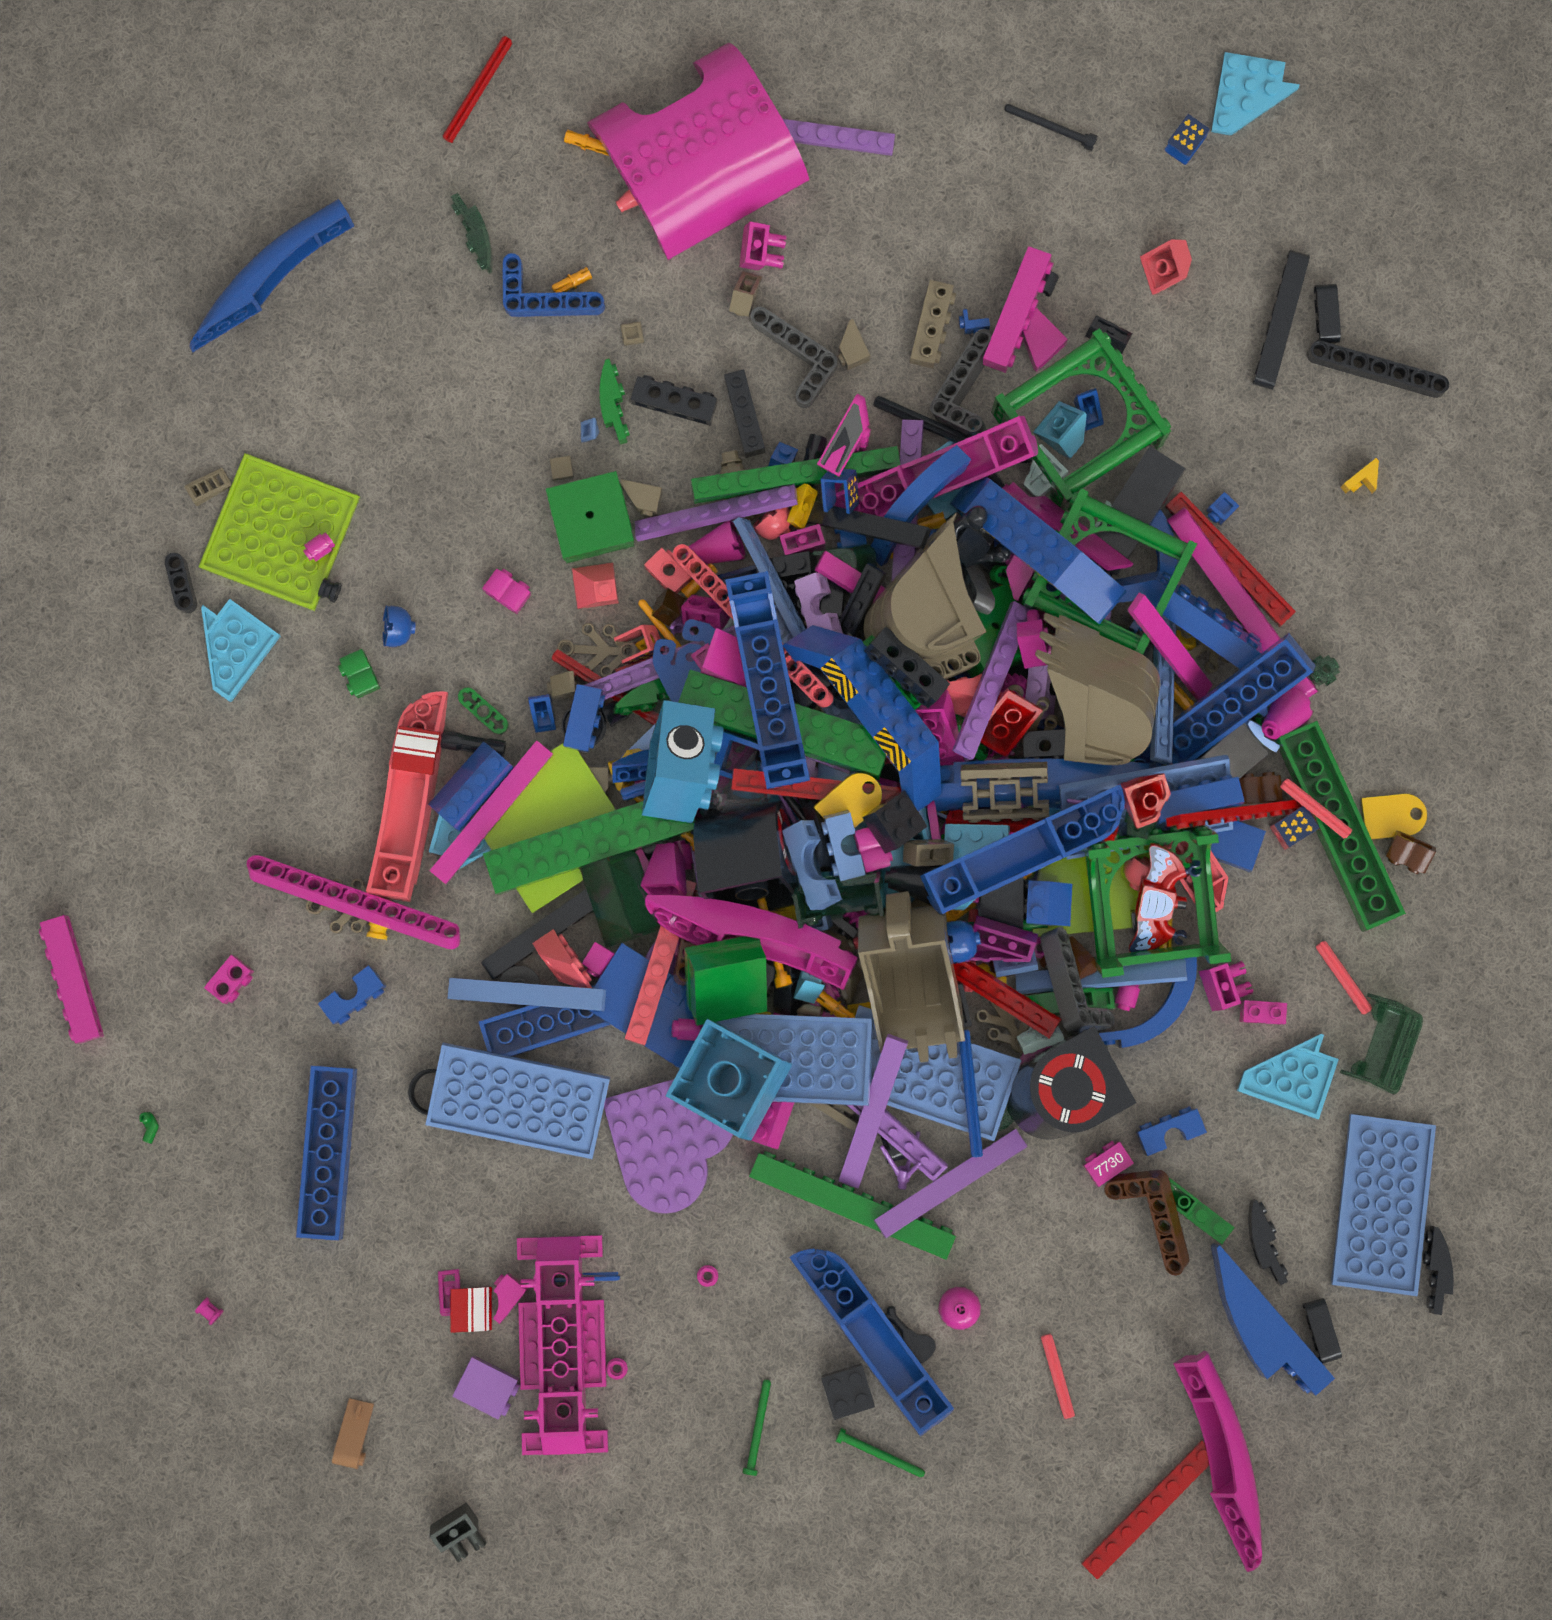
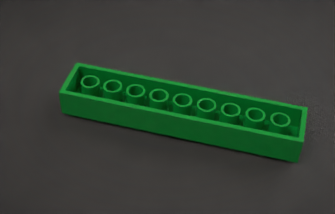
(822, 735)
(577, 846)
(1354, 857)

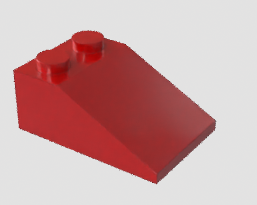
(1009, 721)

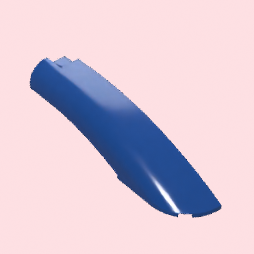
(1059, 773)

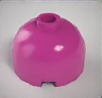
(953, 1299)

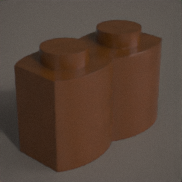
(1261, 789)
(1410, 852)

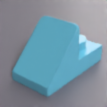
(808, 987)

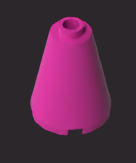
(720, 545)
(1287, 714)

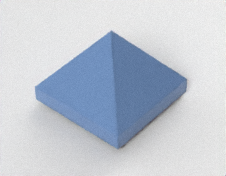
(589, 430)

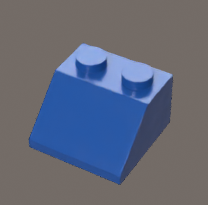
(1049, 903)

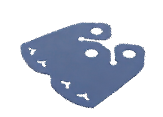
(674, 676)

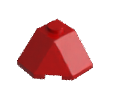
(1145, 798)

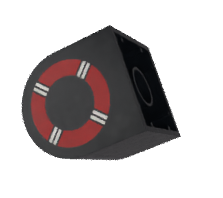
(745, 856)
(1068, 1088)

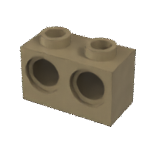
(928, 852)

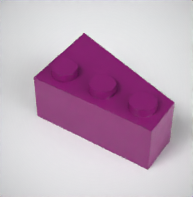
(1003, 942)

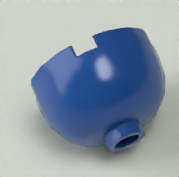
(397, 626)
(962, 941)

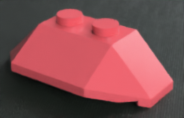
(1219, 877)

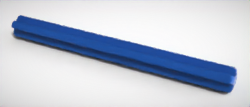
(970, 1096)

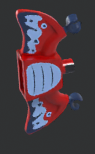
(1159, 898)

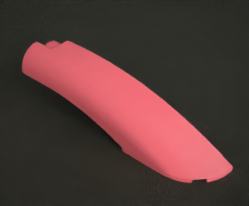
(406, 810)

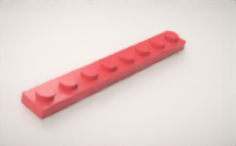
(654, 982)

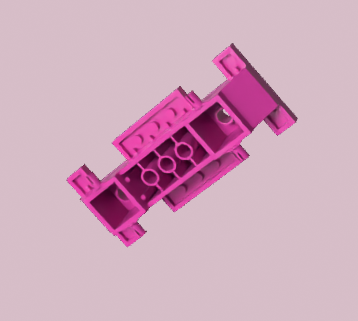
(561, 1345)

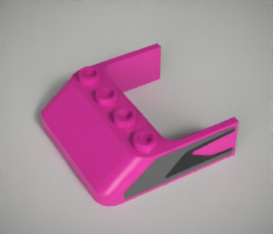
(849, 438)

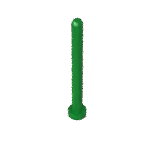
(842, 1436)
(750, 1469)

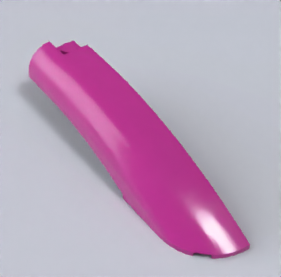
(988, 452)
(781, 940)
(1227, 1454)

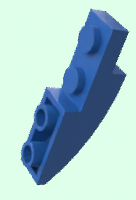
(630, 767)

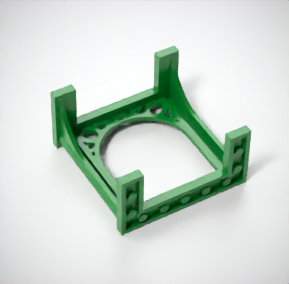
(1096, 350)
(1085, 506)
(1199, 844)

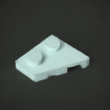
(1036, 482)
(1032, 1040)

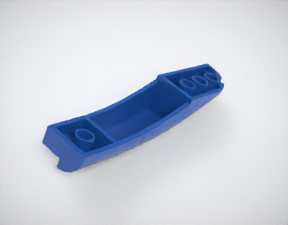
(267, 269)
(1024, 851)
(874, 1338)

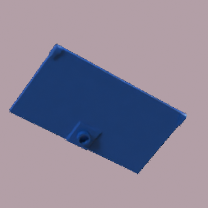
(623, 983)

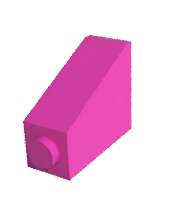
(1042, 340)
(665, 872)

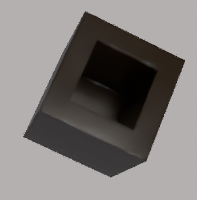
(668, 606)

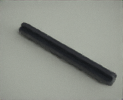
(929, 424)

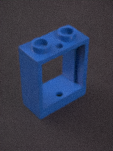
(723, 755)

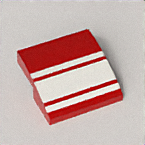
(416, 750)
(470, 1309)

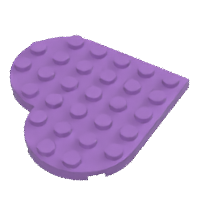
(662, 1147)

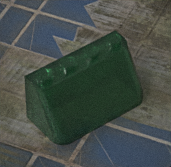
(619, 898)

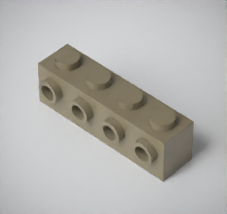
(931, 324)

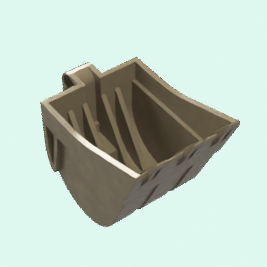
(931, 607)
(1103, 693)
(911, 976)

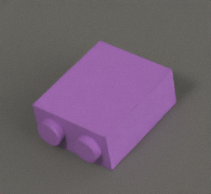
(486, 1388)

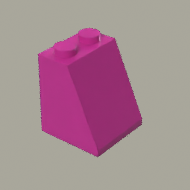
(724, 659)

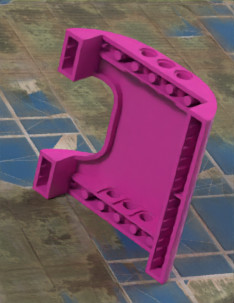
(704, 154)

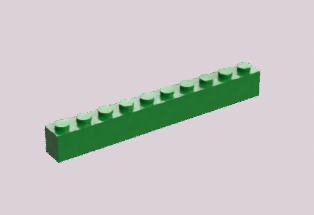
(771, 477)
(847, 1203)

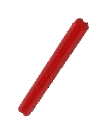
(477, 89)
(589, 676)

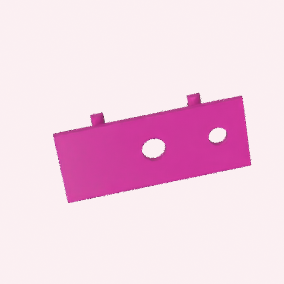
(1091, 545)

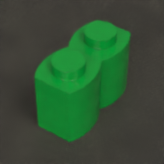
(359, 674)

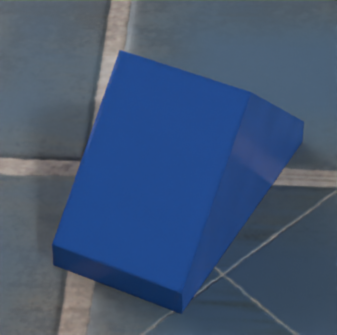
(1090, 404)
(542, 713)

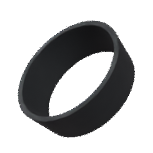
(411, 1090)

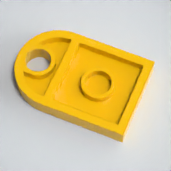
(851, 797)
(1392, 813)

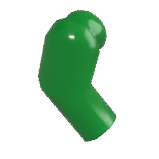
(151, 1126)

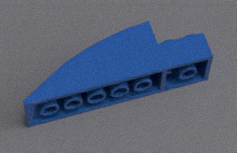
(1263, 1331)

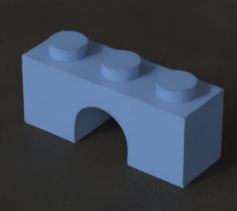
(838, 827)

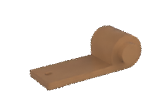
(352, 1434)

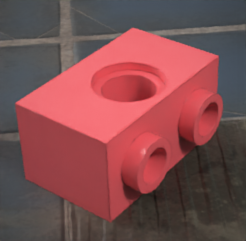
(662, 560)

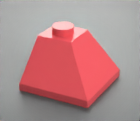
(1166, 264)
(595, 585)

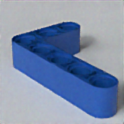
(543, 299)

